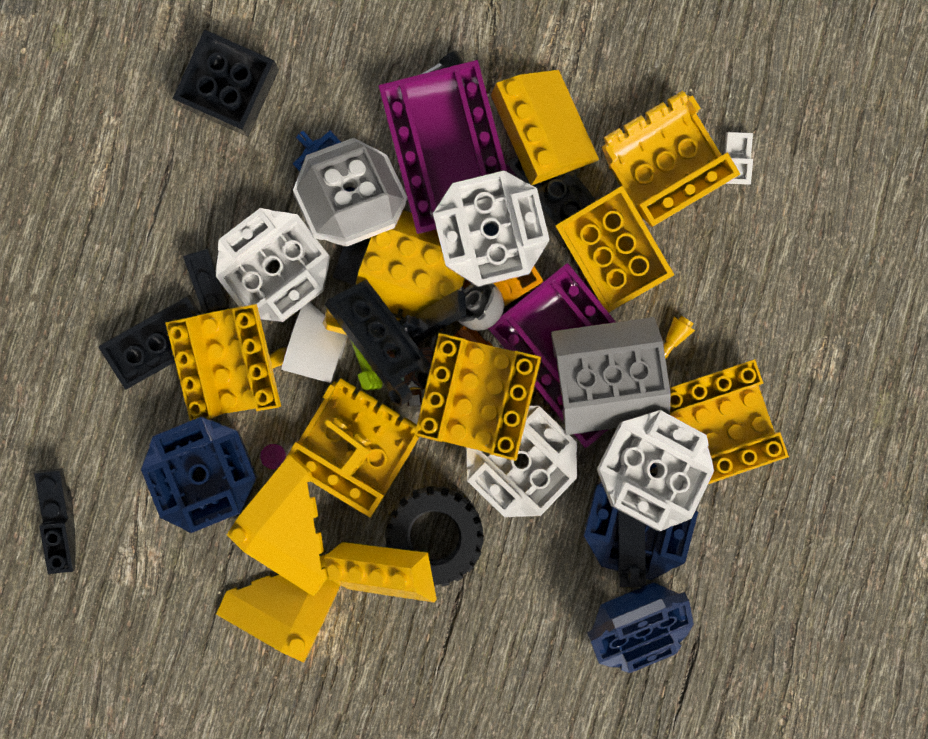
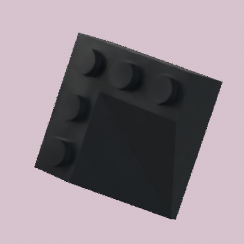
(226, 83)

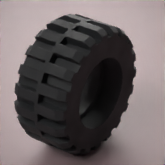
(455, 506)

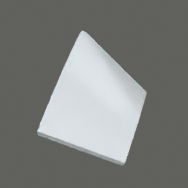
(313, 348)

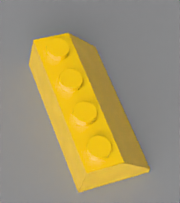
(382, 571)

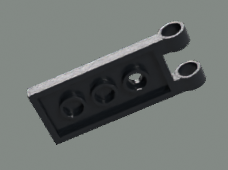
(374, 333)

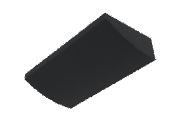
(558, 196)
(145, 346)

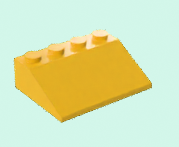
(543, 125)
(615, 249)

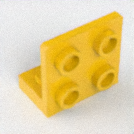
(353, 458)

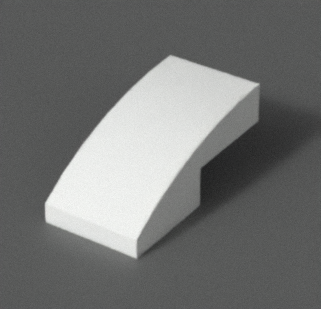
(739, 148)

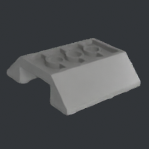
(610, 374)

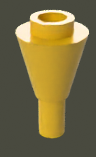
(678, 332)

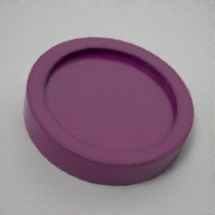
(272, 456)

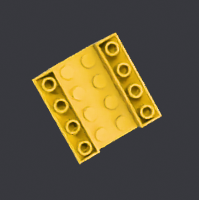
(223, 362)
(478, 396)
(733, 417)

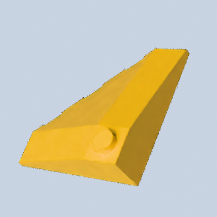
(280, 527)
(280, 612)

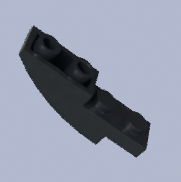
(58, 521)

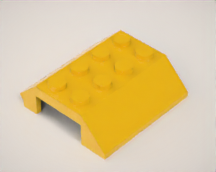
(667, 159)
(408, 268)
(324, 449)

